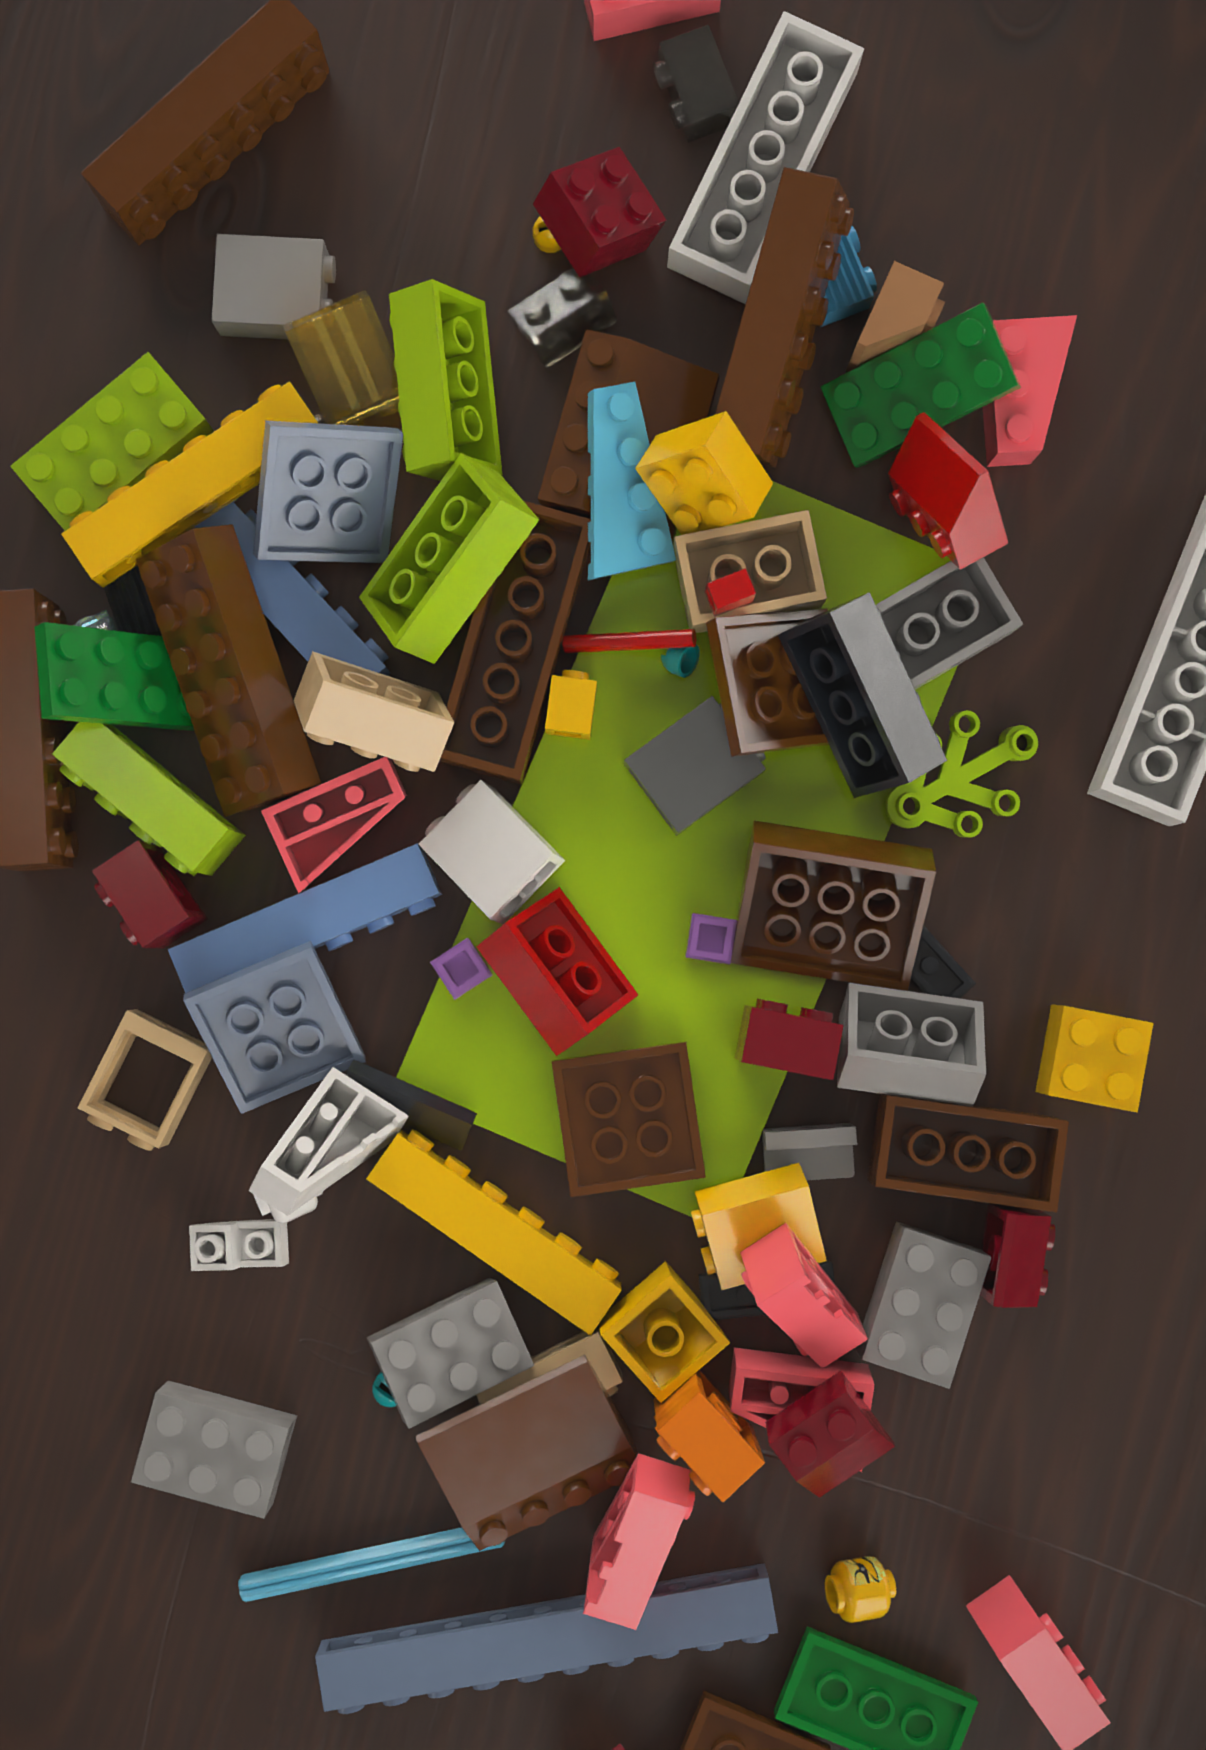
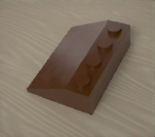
(669, 396)
(832, 905)
(530, 1453)

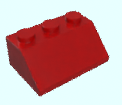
(946, 494)
(557, 971)

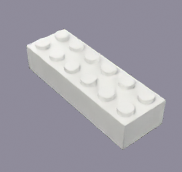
(774, 127)

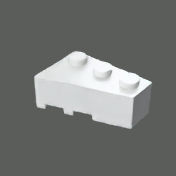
(325, 1142)

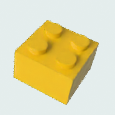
(704, 475)
(1094, 1057)

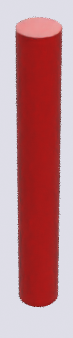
(629, 641)

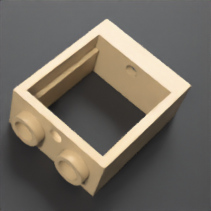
(107, 1115)

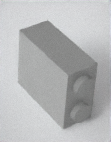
(268, 283)

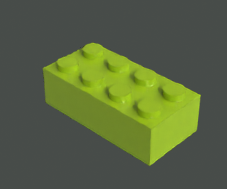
(443, 378)
(111, 441)
(448, 558)
(149, 795)

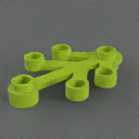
(955, 779)

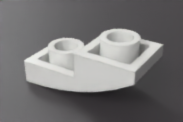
(238, 1245)

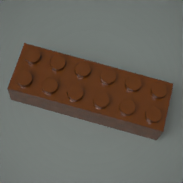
(208, 120)
(784, 310)
(516, 649)
(228, 669)
(33, 791)

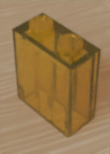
(346, 360)

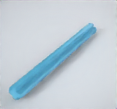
(356, 1564)

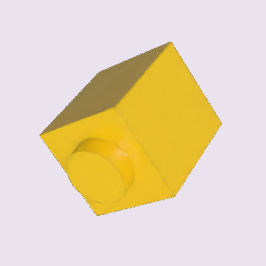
(571, 705)

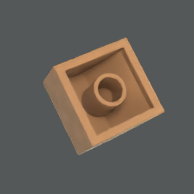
(902, 311)

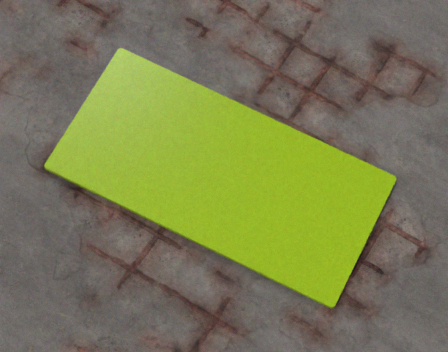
(644, 882)

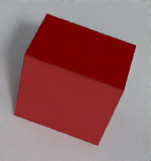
(730, 592)

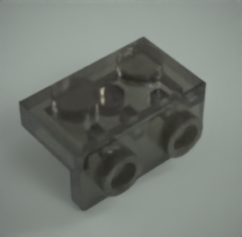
(561, 313)

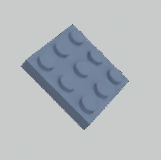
(326, 492)
(274, 1027)

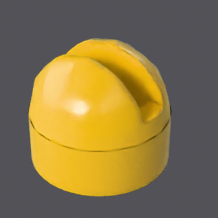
(544, 240)

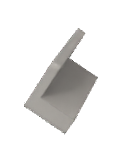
(820, 1149)

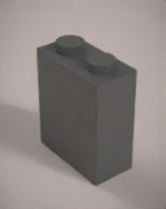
(691, 767)

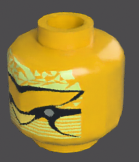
(860, 1589)

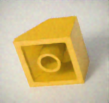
(662, 1332)

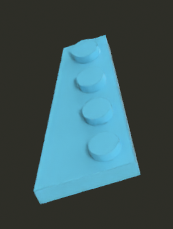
(626, 519)

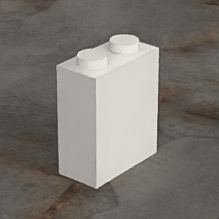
(490, 851)

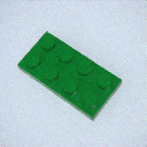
(936, 373)
(107, 678)
(870, 1700)

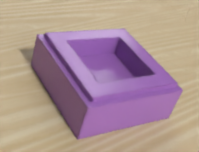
(711, 938)
(461, 968)

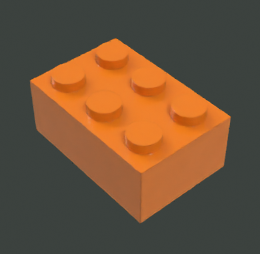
(708, 1437)

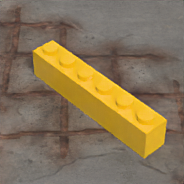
(181, 491)
(496, 1231)

